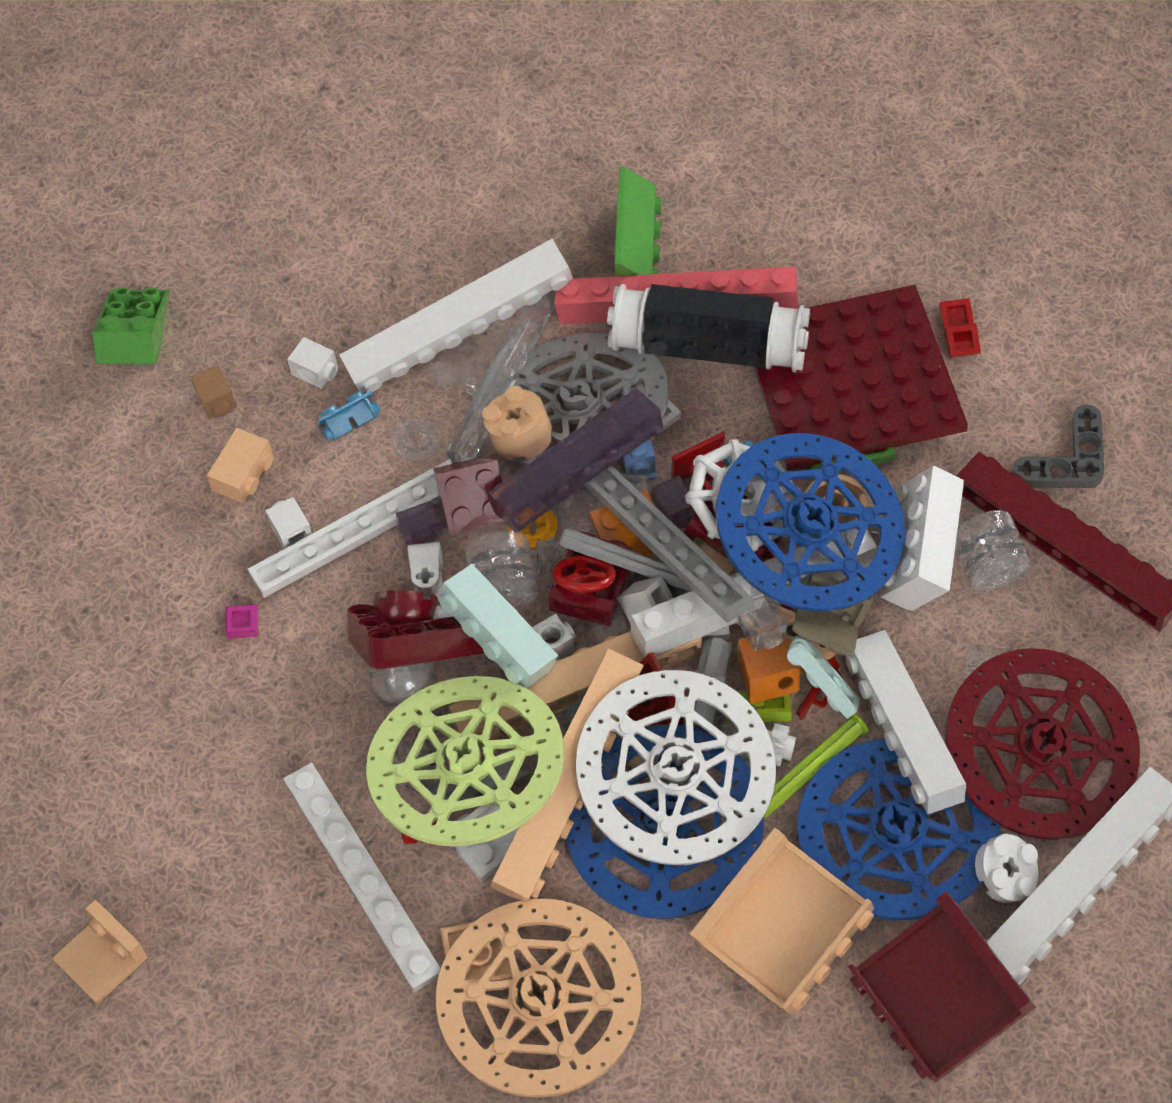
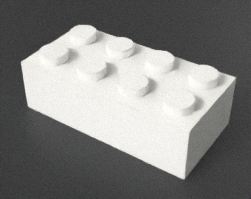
(931, 524)

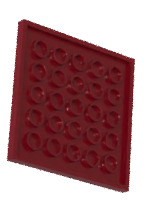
(866, 377)

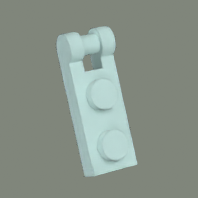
(823, 675)

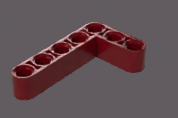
(408, 643)

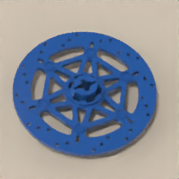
(810, 522)
(891, 840)
(647, 901)

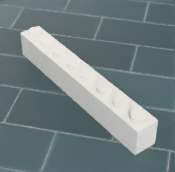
(457, 317)
(691, 617)
(1082, 874)

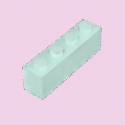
(497, 627)

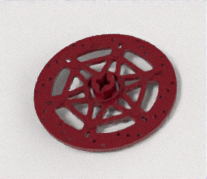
(1027, 747)

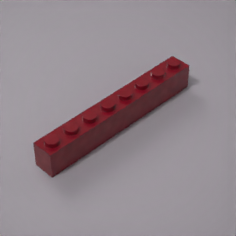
(1070, 541)

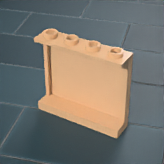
(783, 922)

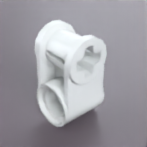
(426, 568)

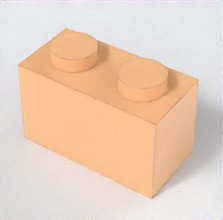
(240, 465)

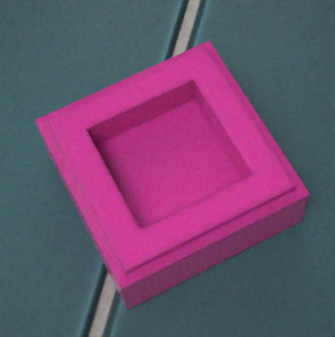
(241, 621)

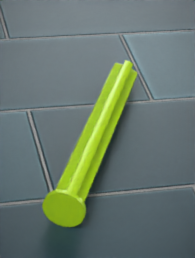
(815, 760)

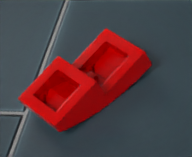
(959, 328)

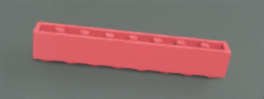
(590, 298)

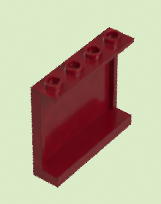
(941, 990)

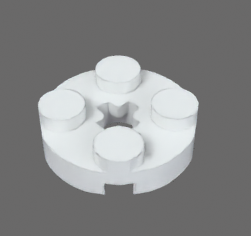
(1023, 865)

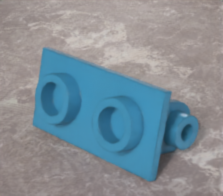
(357, 408)

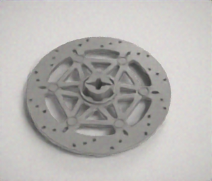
(576, 393)

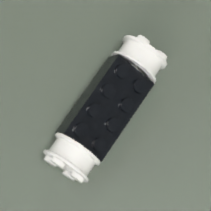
(708, 326)

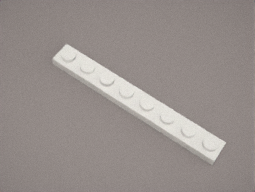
(343, 534)
(363, 877)

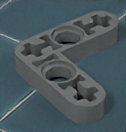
(1080, 461)

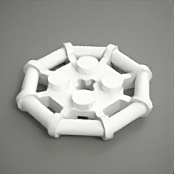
(697, 496)

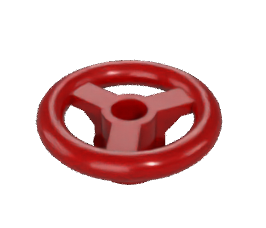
(584, 578)

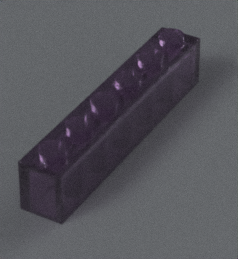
(576, 460)

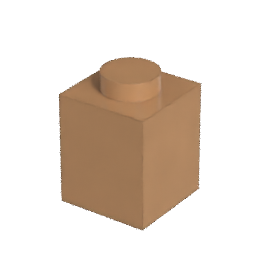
(213, 392)

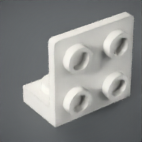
(487, 856)

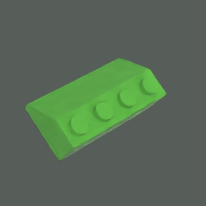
(636, 225)

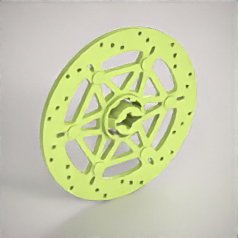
(465, 761)

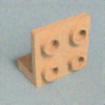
(100, 954)

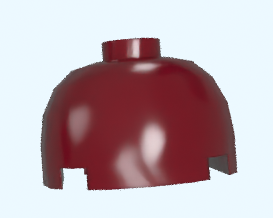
(404, 606)

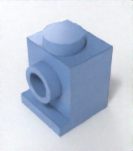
(641, 461)

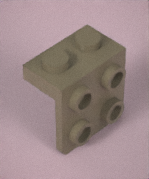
(835, 628)

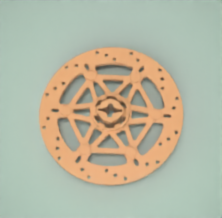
(534, 1012)

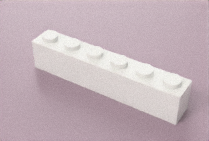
(906, 723)

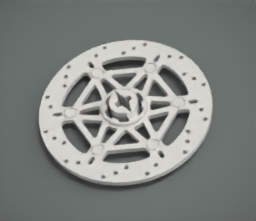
(667, 779)

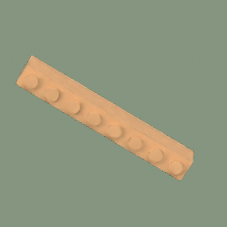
(572, 678)
(536, 839)

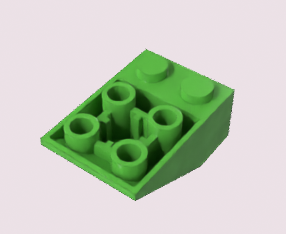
(130, 326)

